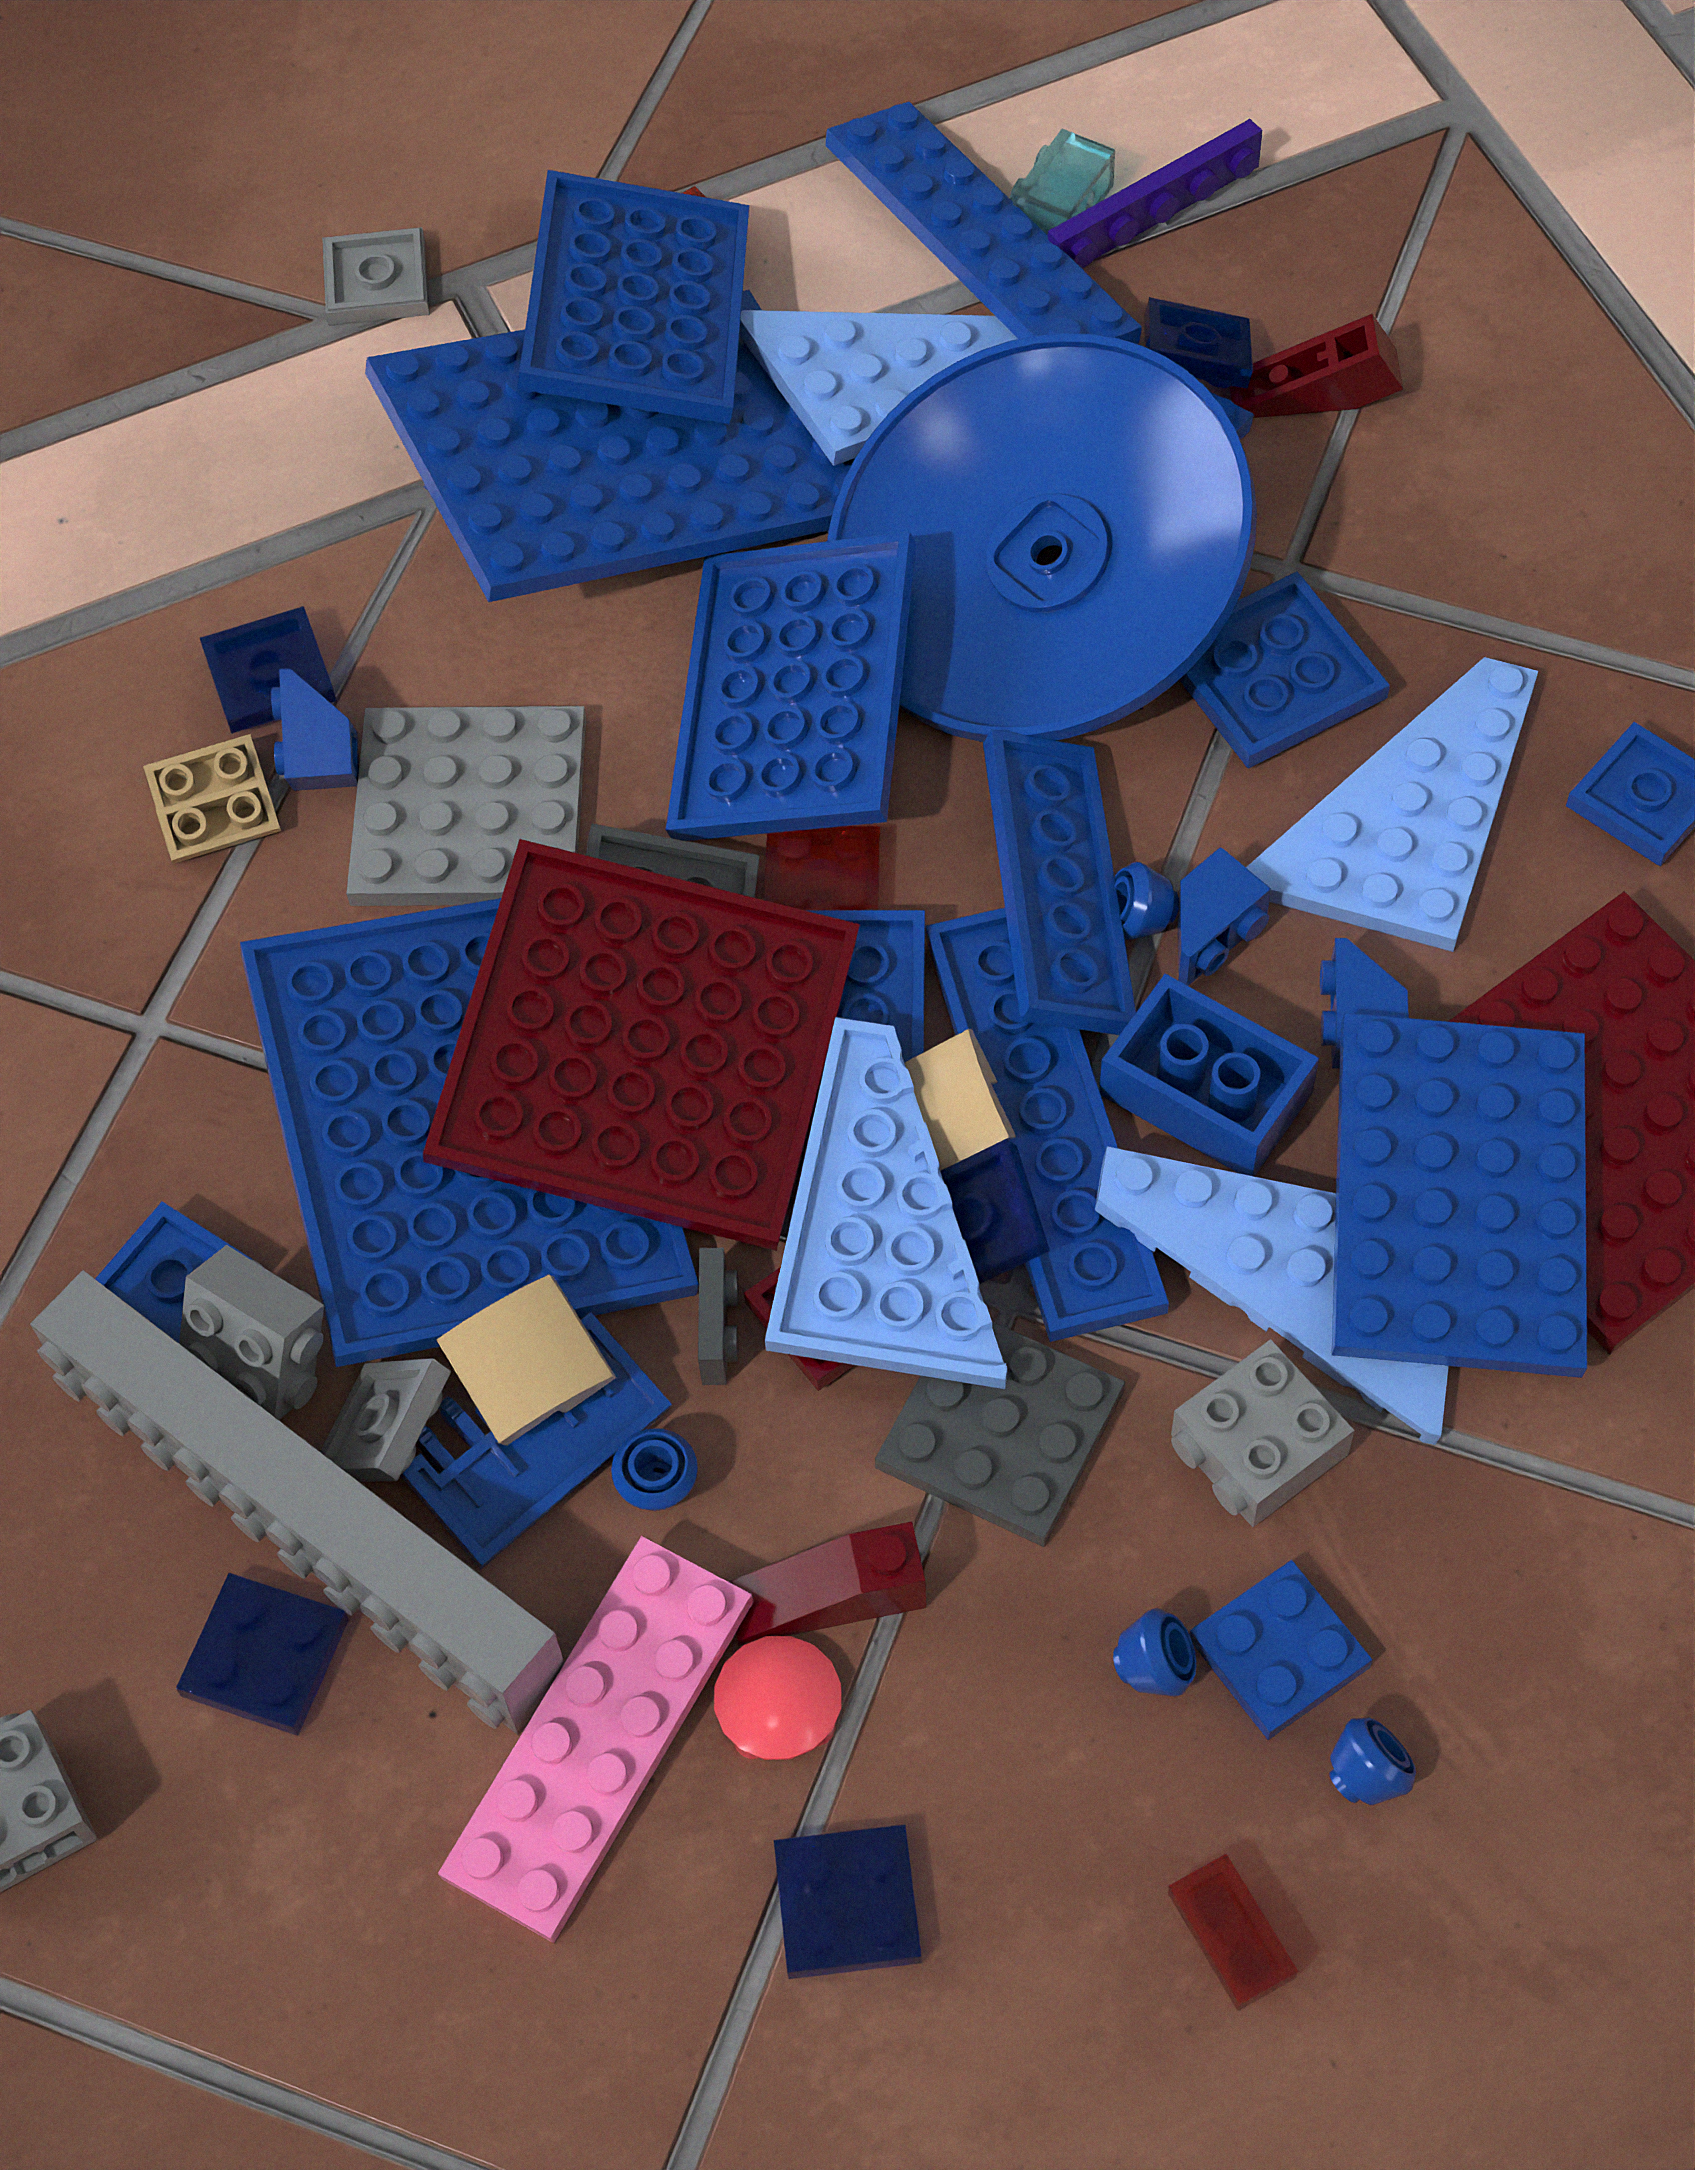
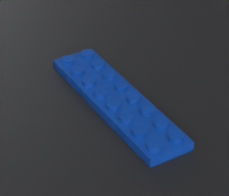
(975, 227)
(1049, 1093)

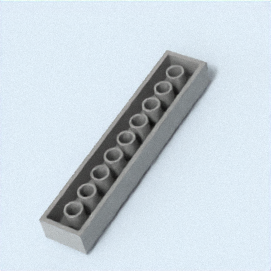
(301, 1503)

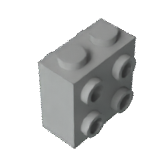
(253, 1330)
(1260, 1434)
(37, 1802)

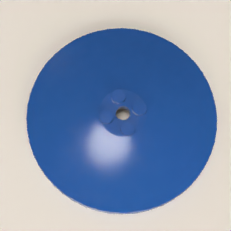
(1072, 450)

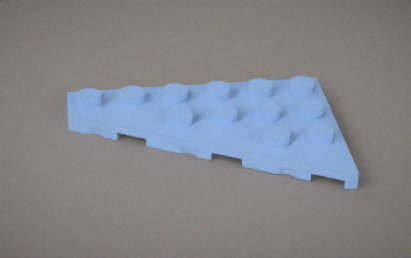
(856, 367)
(1413, 821)
(873, 1237)
(1268, 1254)

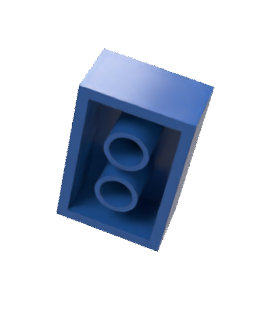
(1208, 1076)

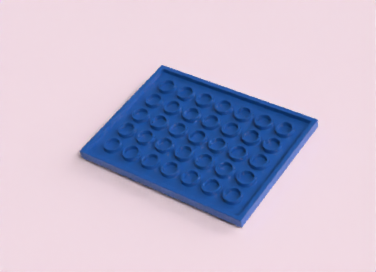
(592, 490)
(356, 1061)

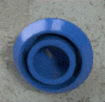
(1144, 901)
(654, 1469)
(1156, 1655)
(1370, 1763)

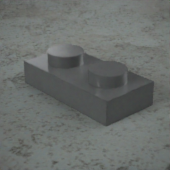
(716, 1339)

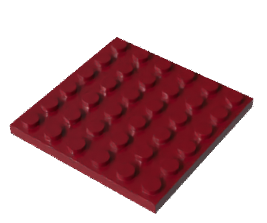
(1636, 1004)
(643, 1045)

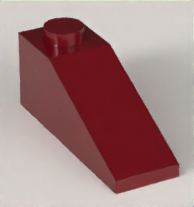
(1324, 373)
(836, 1584)

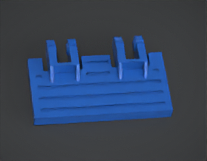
(504, 1490)

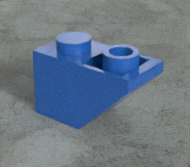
(317, 741)
(1216, 911)
(1356, 987)

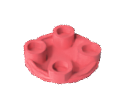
(777, 1698)

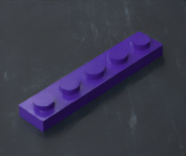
(1160, 195)

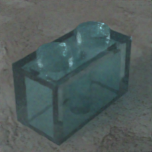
(1065, 180)

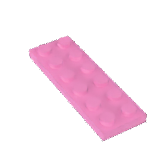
(596, 1739)

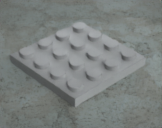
(453, 796)

